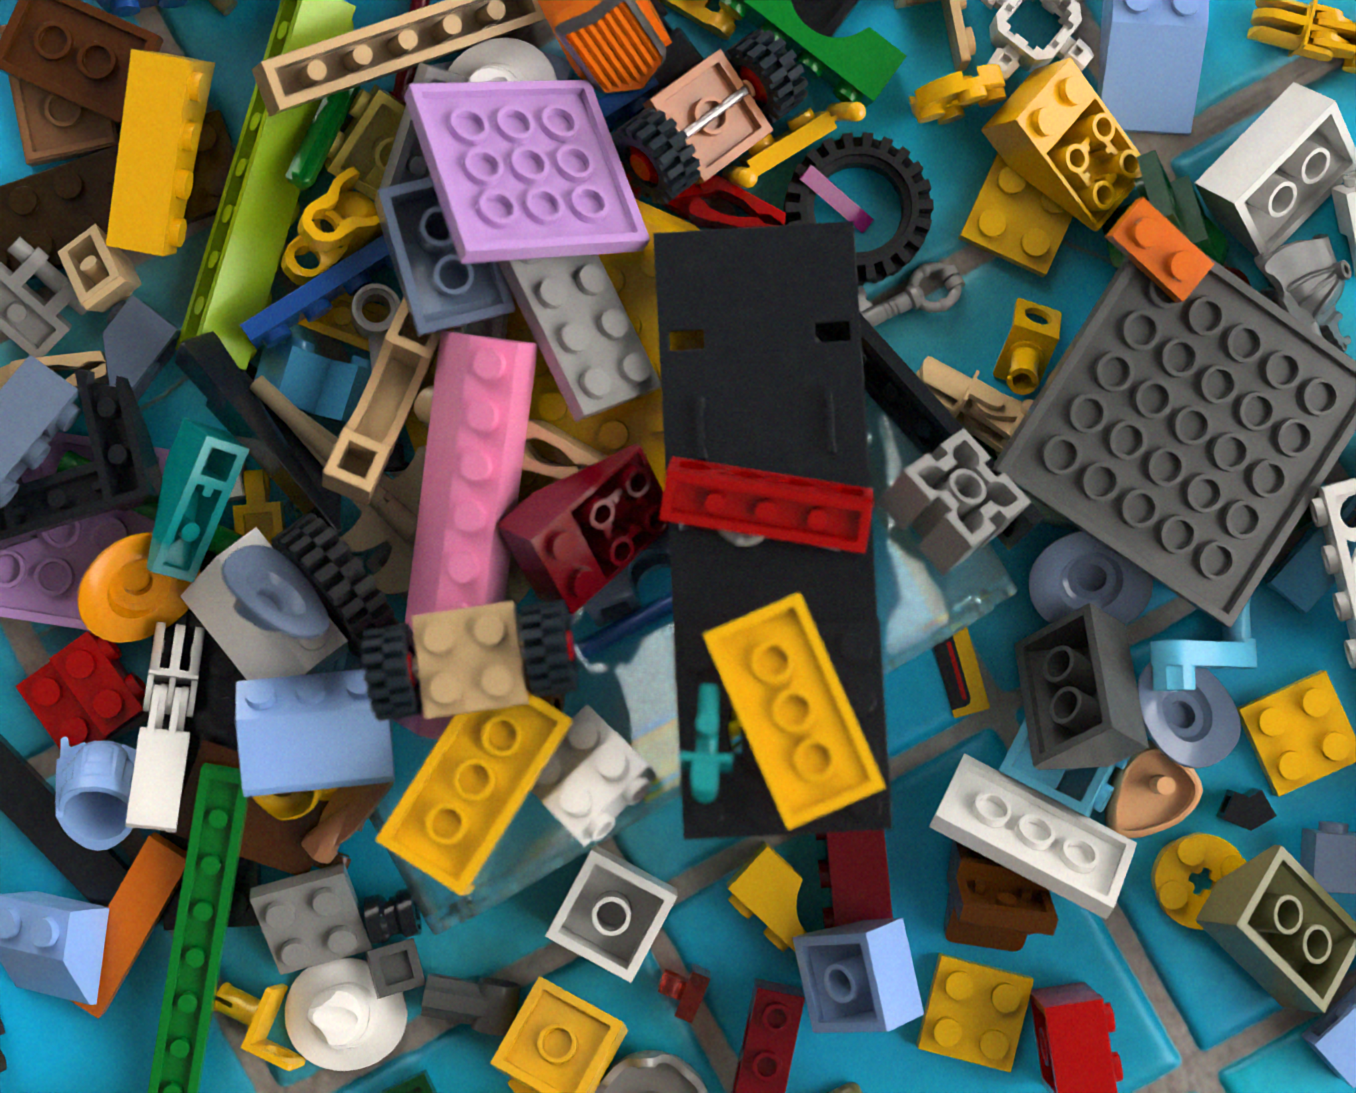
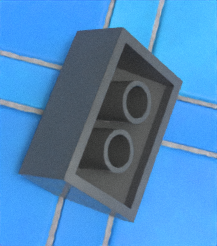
(1080, 692)

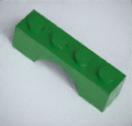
(852, 65)

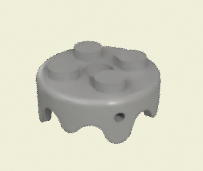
(651, 1073)

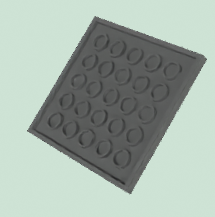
(1187, 432)

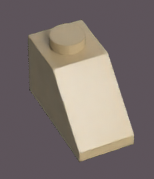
(97, 271)

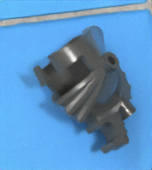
(1308, 284)

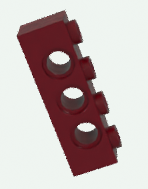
(769, 1038)

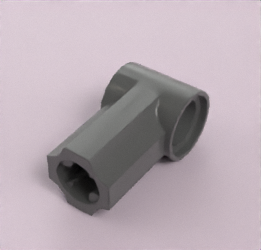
(484, 1004)

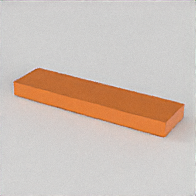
(136, 912)

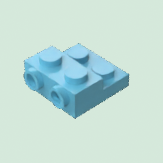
(1076, 787)

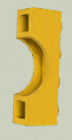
(770, 891)

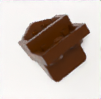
(993, 904)

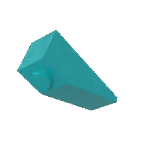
(193, 497)

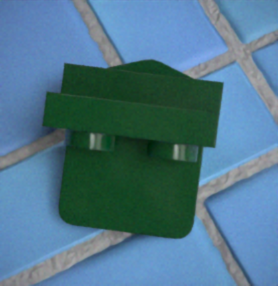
(1178, 204)

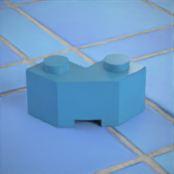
(313, 381)

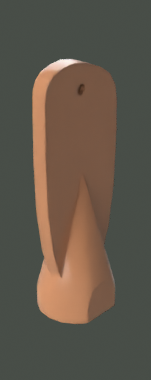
(342, 817)

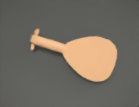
(1151, 794)

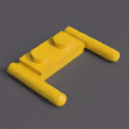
(804, 130)

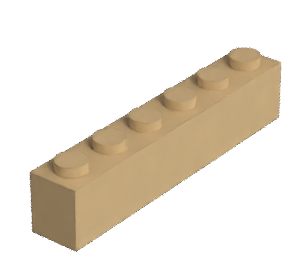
(387, 49)

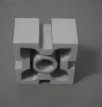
(953, 501)

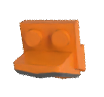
(609, 41)

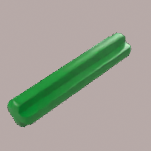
(319, 138)

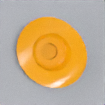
(125, 599)

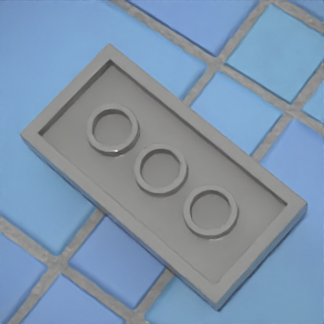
(582, 331)

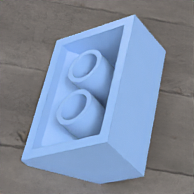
(310, 734)

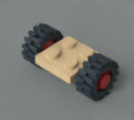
(469, 660)

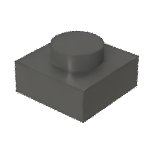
(395, 968)

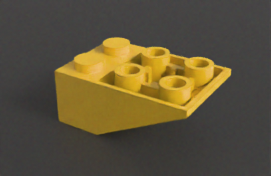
(1066, 143)

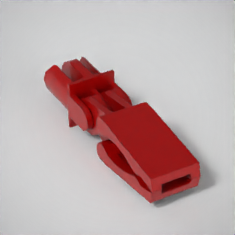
(694, 209)

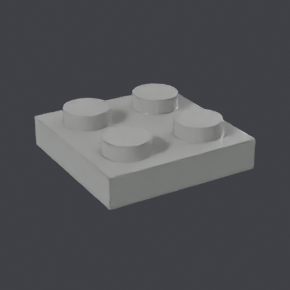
(311, 918)

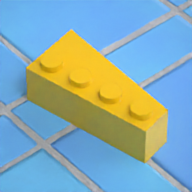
(157, 151)

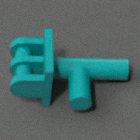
(706, 763)

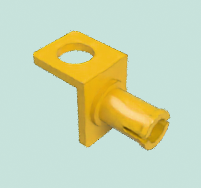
(1028, 347)
(259, 1018)

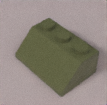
(1282, 929)

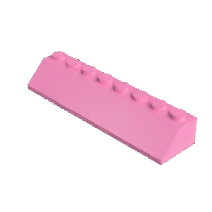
(469, 480)

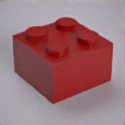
(1074, 1039)

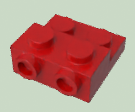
(84, 692)

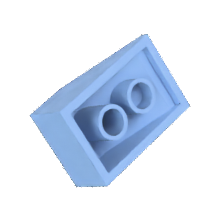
(1152, 63)

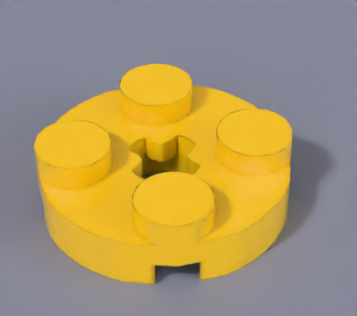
(950, 94)
(1177, 862)

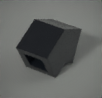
(1246, 809)

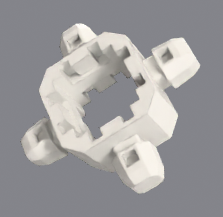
(1014, 50)

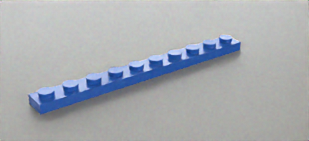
(355, 271)

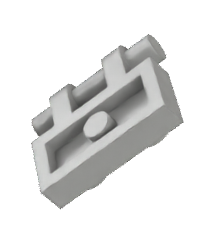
(26, 315)

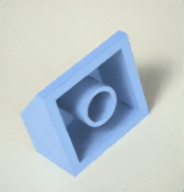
(53, 944)
(858, 977)

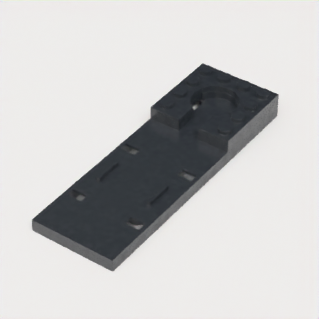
(782, 406)

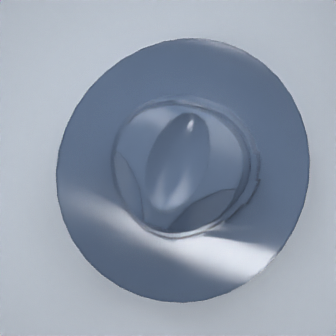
(1082, 572)
(274, 593)
(1190, 725)

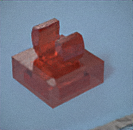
(686, 990)

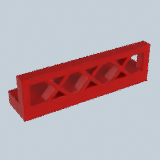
(767, 504)

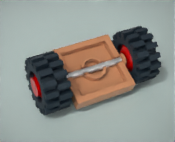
(710, 116)

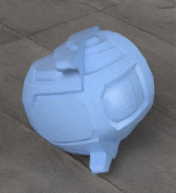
(94, 792)

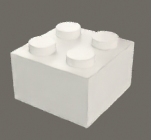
(612, 913)

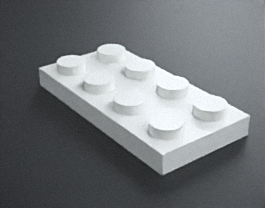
(1034, 836)

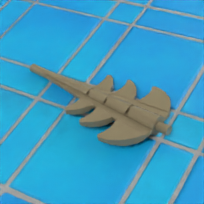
(393, 506)

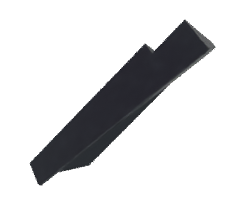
(258, 427)

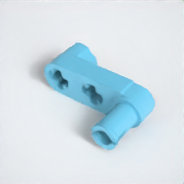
(1176, 660)

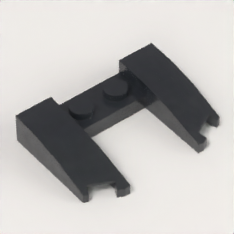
(118, 479)

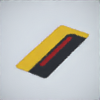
(961, 674)

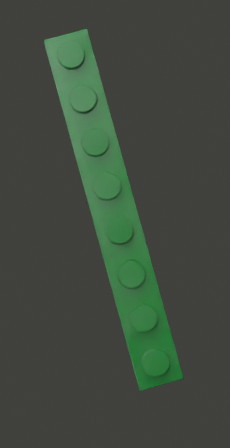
(199, 931)

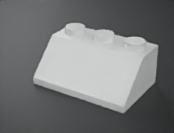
(1279, 169)
(251, 649)

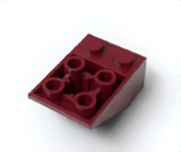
(586, 527)

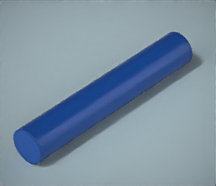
(626, 626)

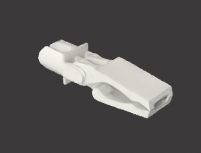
(163, 752)

